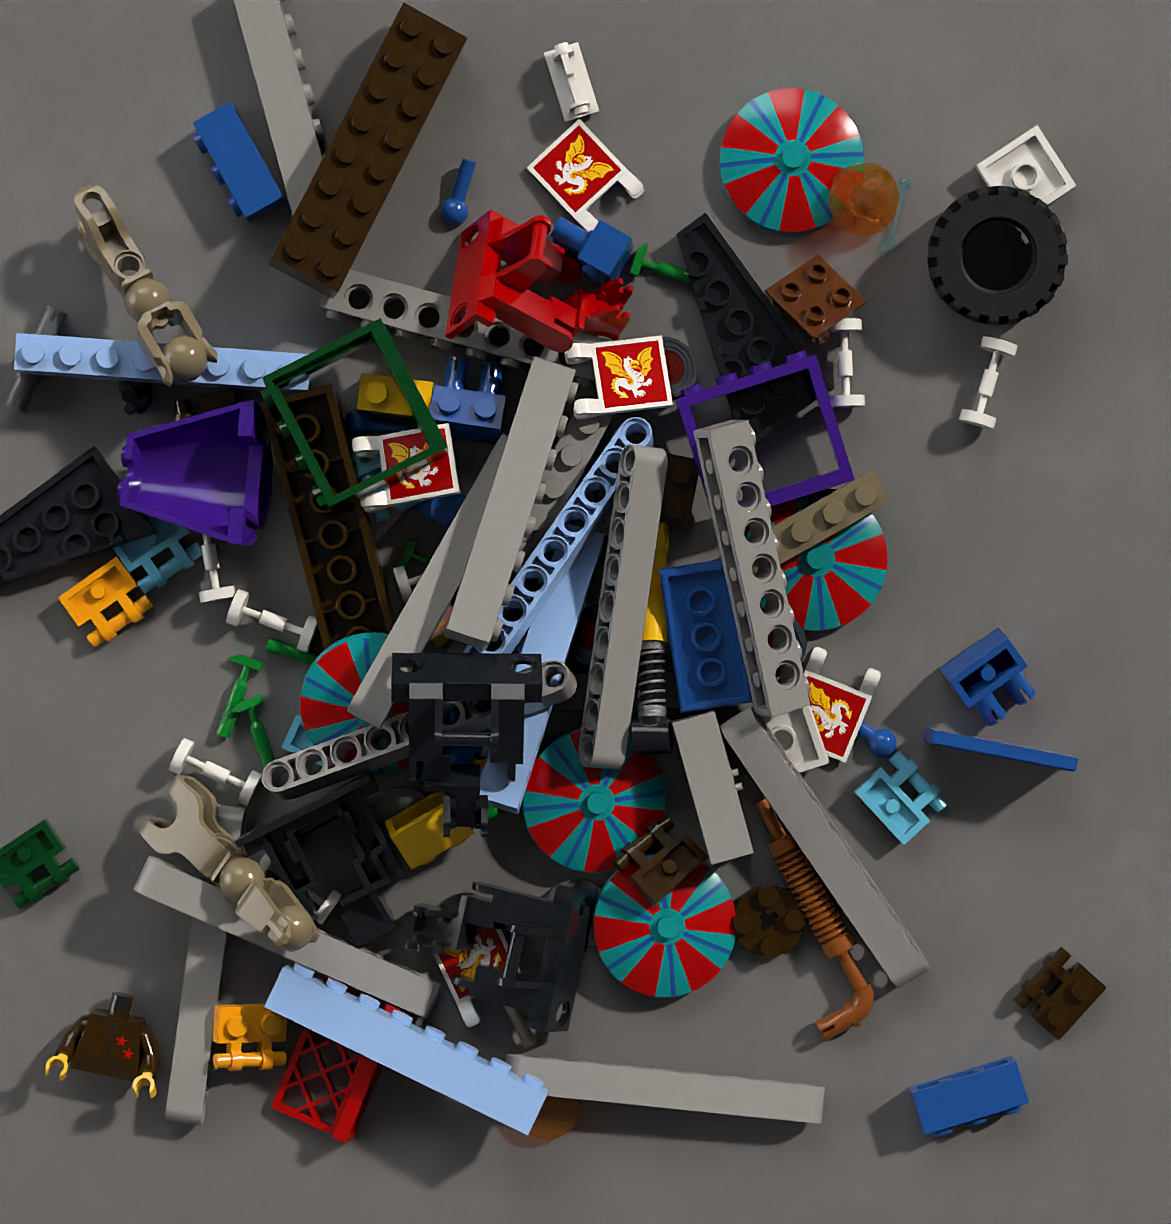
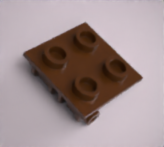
(815, 298)

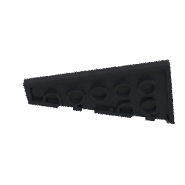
(743, 329)
(67, 520)

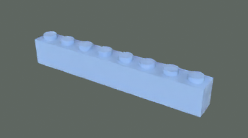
(127, 362)
(551, 637)
(407, 1048)

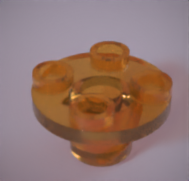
(863, 198)

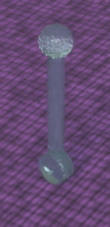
(891, 243)

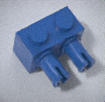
(599, 252)
(470, 413)
(984, 669)

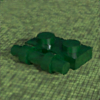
(29, 852)

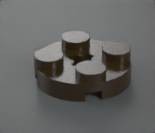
(769, 941)

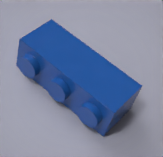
(237, 163)
(969, 1096)

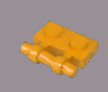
(99, 592)
(247, 1024)

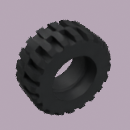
(1047, 255)

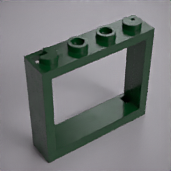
(371, 333)

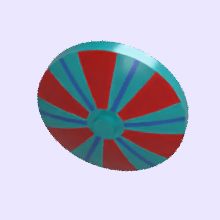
(784, 158)
(836, 576)
(331, 687)
(587, 812)
(665, 946)

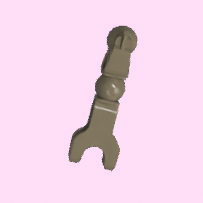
(144, 297)
(213, 851)

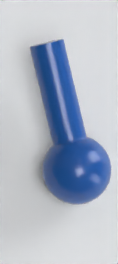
(454, 209)
(362, 422)
(880, 741)

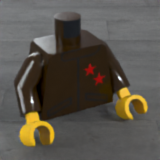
(110, 1045)

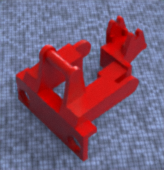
(505, 293)

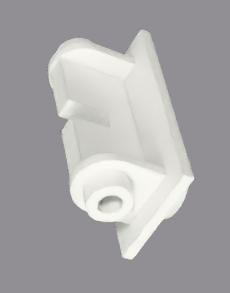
(571, 81)

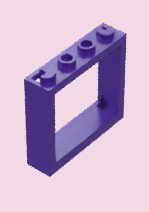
(760, 374)

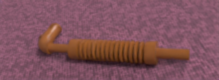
(824, 920)

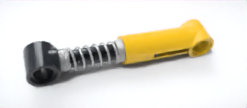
(652, 729)

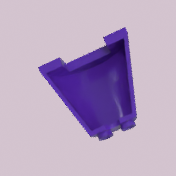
(203, 473)

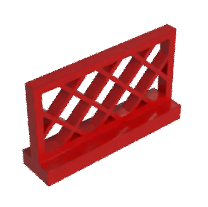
(356, 1095)

